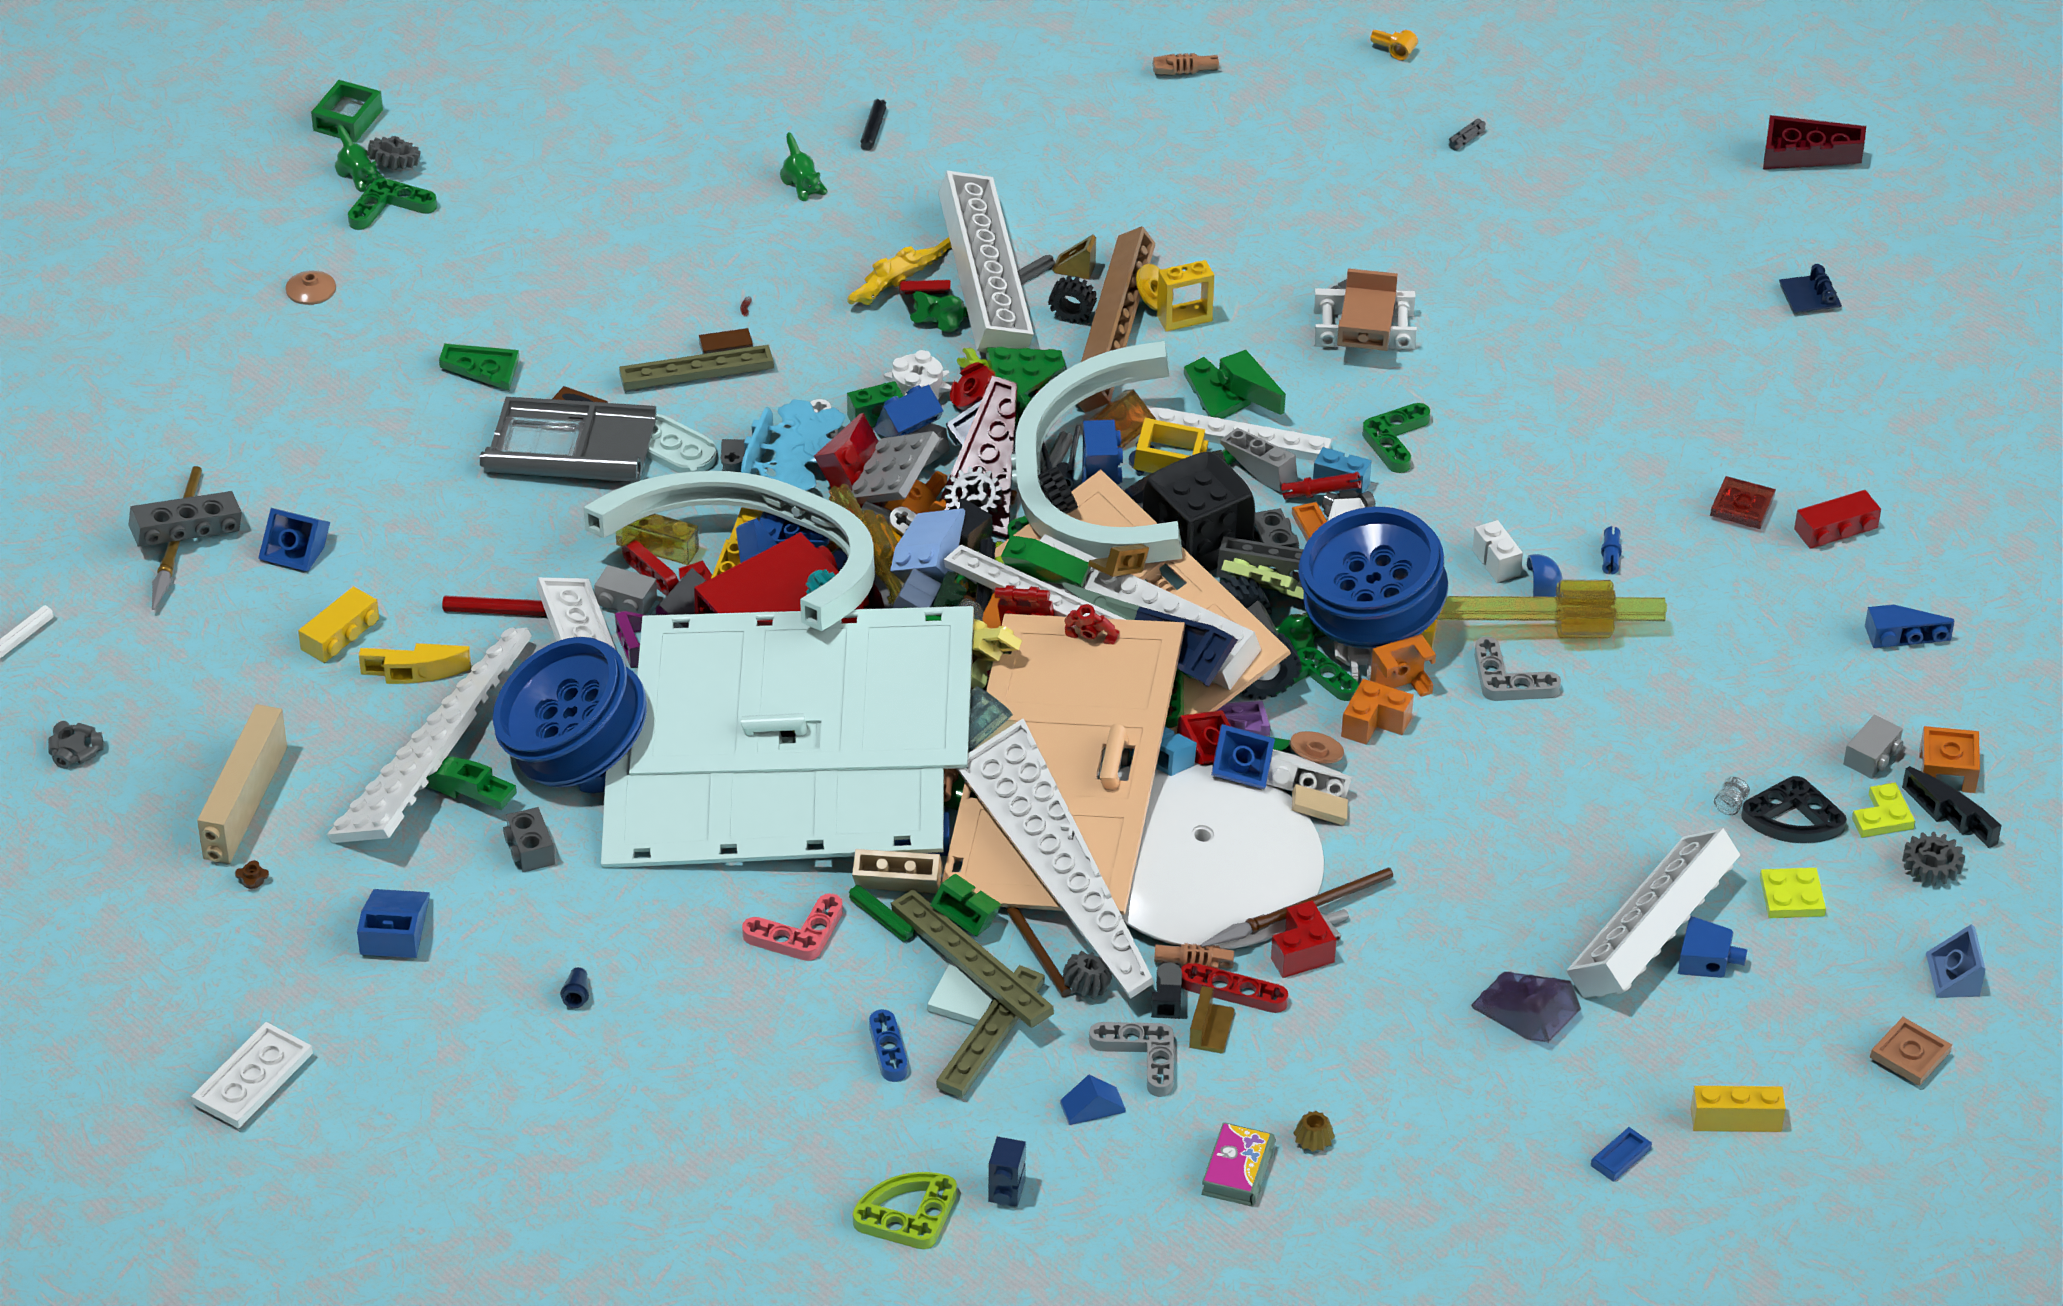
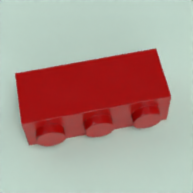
(1837, 519)

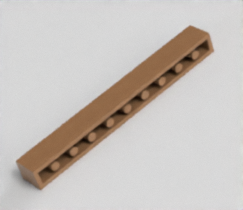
(1117, 303)

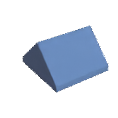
(1957, 965)

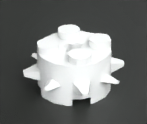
(918, 370)

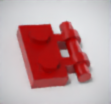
(1023, 601)

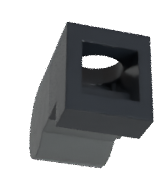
(1167, 1000)

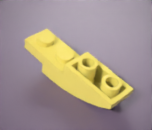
(992, 642)

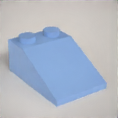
(927, 543)

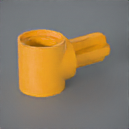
(1399, 44)

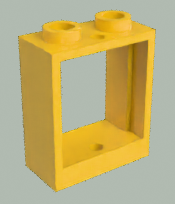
(1190, 312)
(1166, 433)

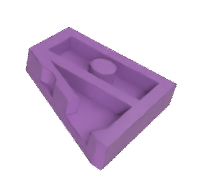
(1247, 716)

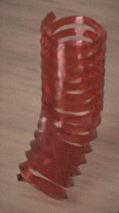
(745, 304)

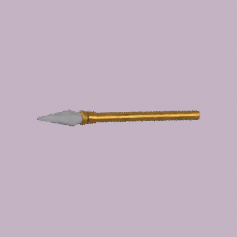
(165, 570)

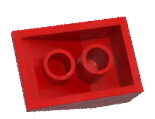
(846, 454)

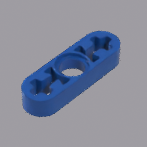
(890, 1035)

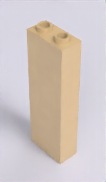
(242, 784)

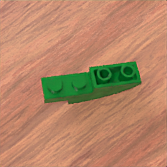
(472, 780)

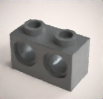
(1274, 529)
(529, 839)

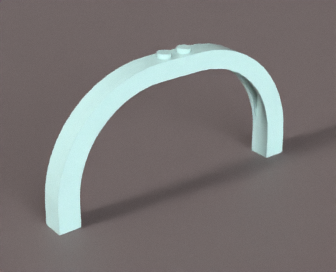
(1045, 408)
(678, 490)

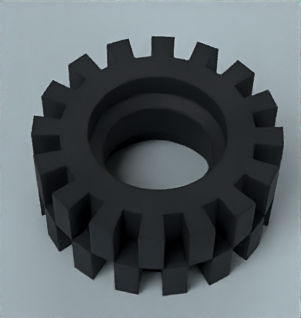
(1075, 289)
(1057, 490)

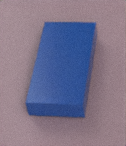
(1621, 1154)

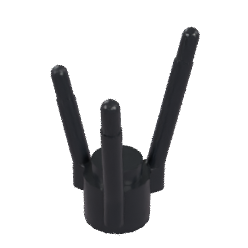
(1066, 469)

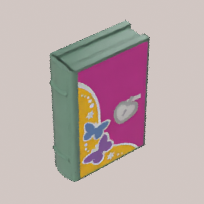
(1238, 1164)

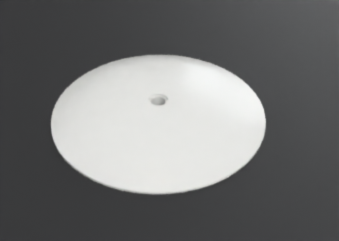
(1219, 857)

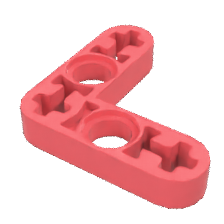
(816, 939)

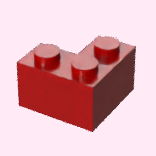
(1305, 943)

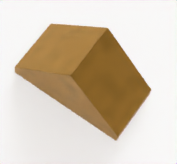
(1078, 259)

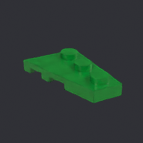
(484, 364)

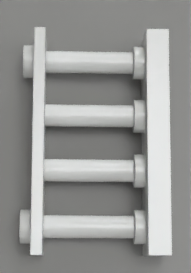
(1331, 302)

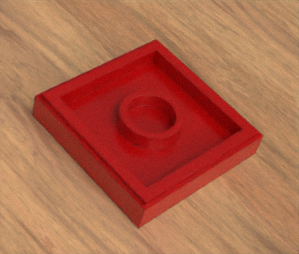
(925, 286)

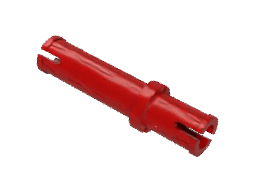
(1321, 485)

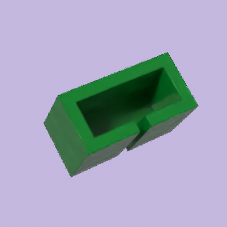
(964, 906)

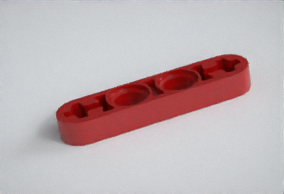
(1235, 983)

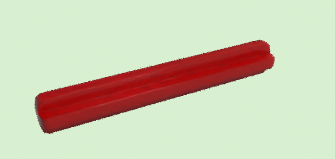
(493, 605)

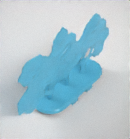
(796, 444)

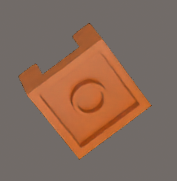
(923, 496)
(1403, 664)
(1951, 753)

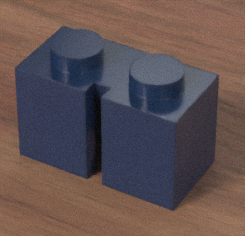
(1007, 1171)

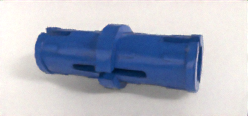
(1611, 550)

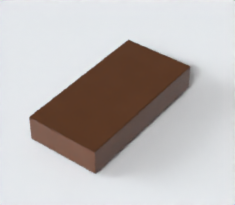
(725, 341)

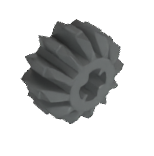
(1086, 974)

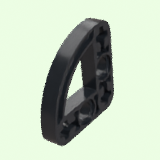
(1801, 795)

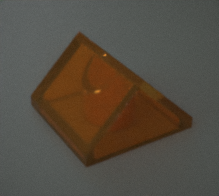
(1128, 413)

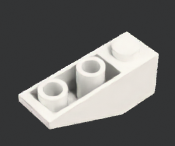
(1289, 769)

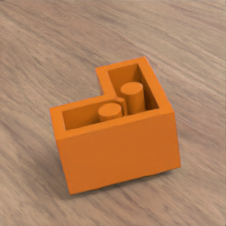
(1374, 707)

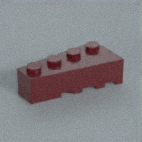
(1812, 143)

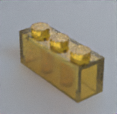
(662, 537)

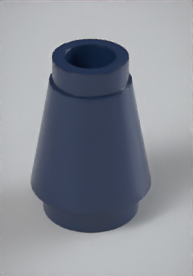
(575, 988)

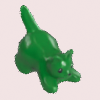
(355, 161)
(800, 170)
(946, 311)
(1299, 631)

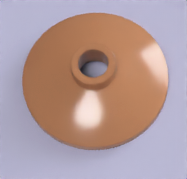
(310, 287)
(1316, 747)

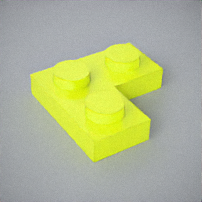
(1888, 814)

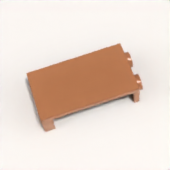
(1367, 309)

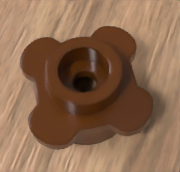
(252, 875)

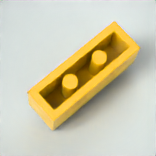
(338, 624)
(1738, 1108)

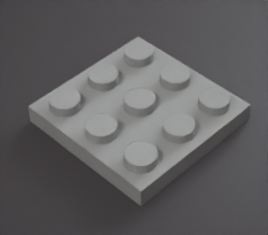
(894, 467)

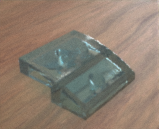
(985, 716)

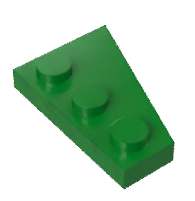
(1213, 395)

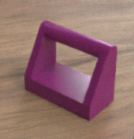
(626, 625)

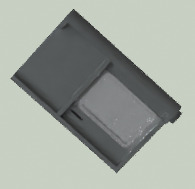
(570, 439)

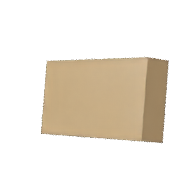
(1319, 804)

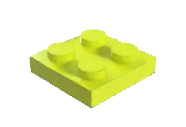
(1792, 892)

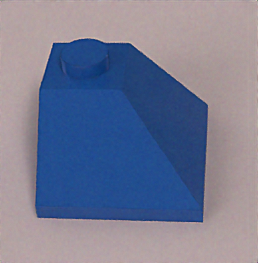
(293, 539)
(1243, 756)

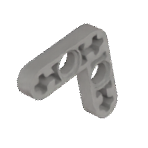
(1500, 680)
(1153, 1047)

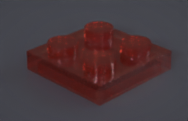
(1742, 502)

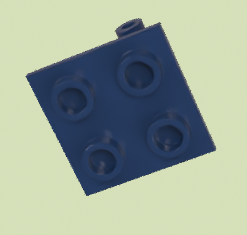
(1811, 291)

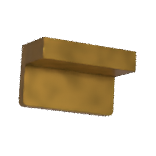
(1122, 560)
(1210, 1023)

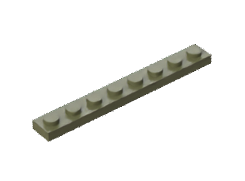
(973, 959)

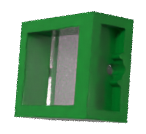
(349, 106)

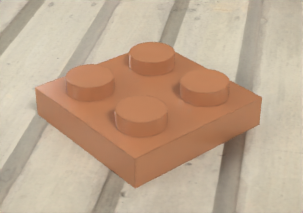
(1911, 1051)

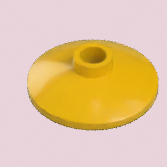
(1148, 284)

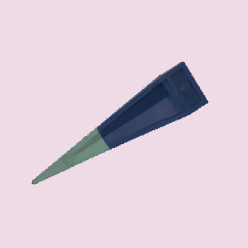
(1202, 647)

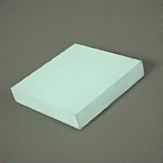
(959, 997)

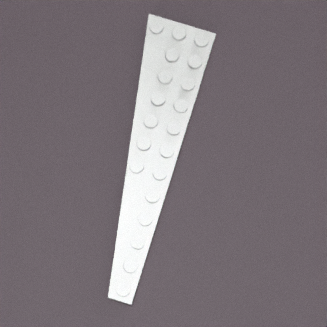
(381, 805)
(1030, 810)

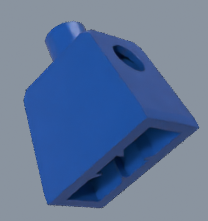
(1708, 950)

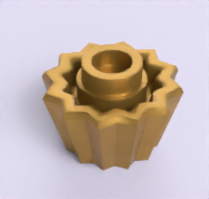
(1314, 1131)

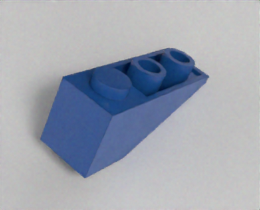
(1905, 626)

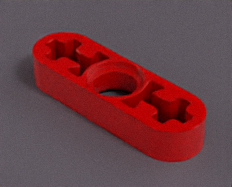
(649, 565)

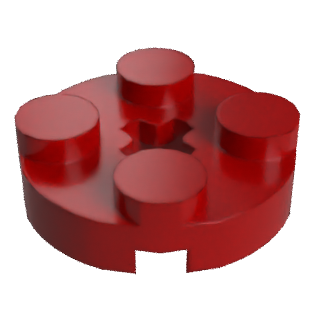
(971, 385)

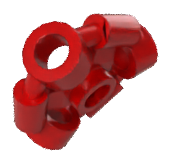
(1090, 624)

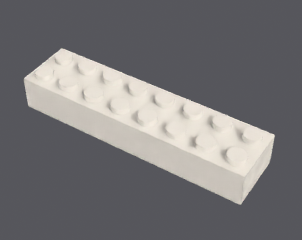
(1653, 914)

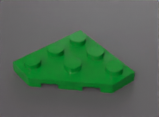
(1026, 367)

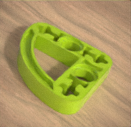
(920, 1223)

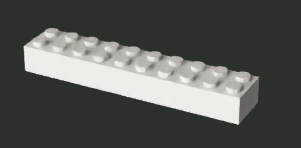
(985, 262)
(1144, 594)

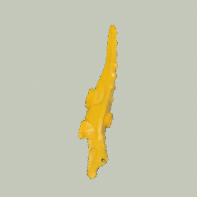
(896, 269)

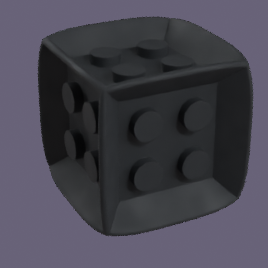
(1205, 501)

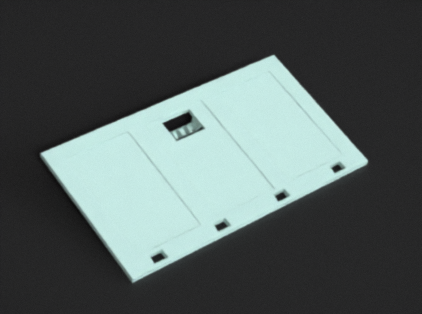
(881, 687)
(769, 812)

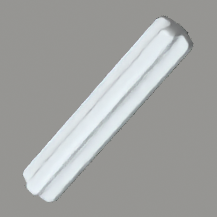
(25, 629)

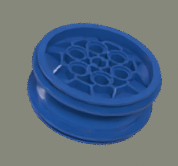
(1373, 577)
(570, 712)

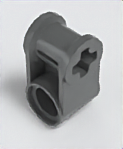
(732, 454)

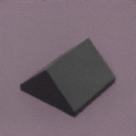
(976, 525)
(680, 598)

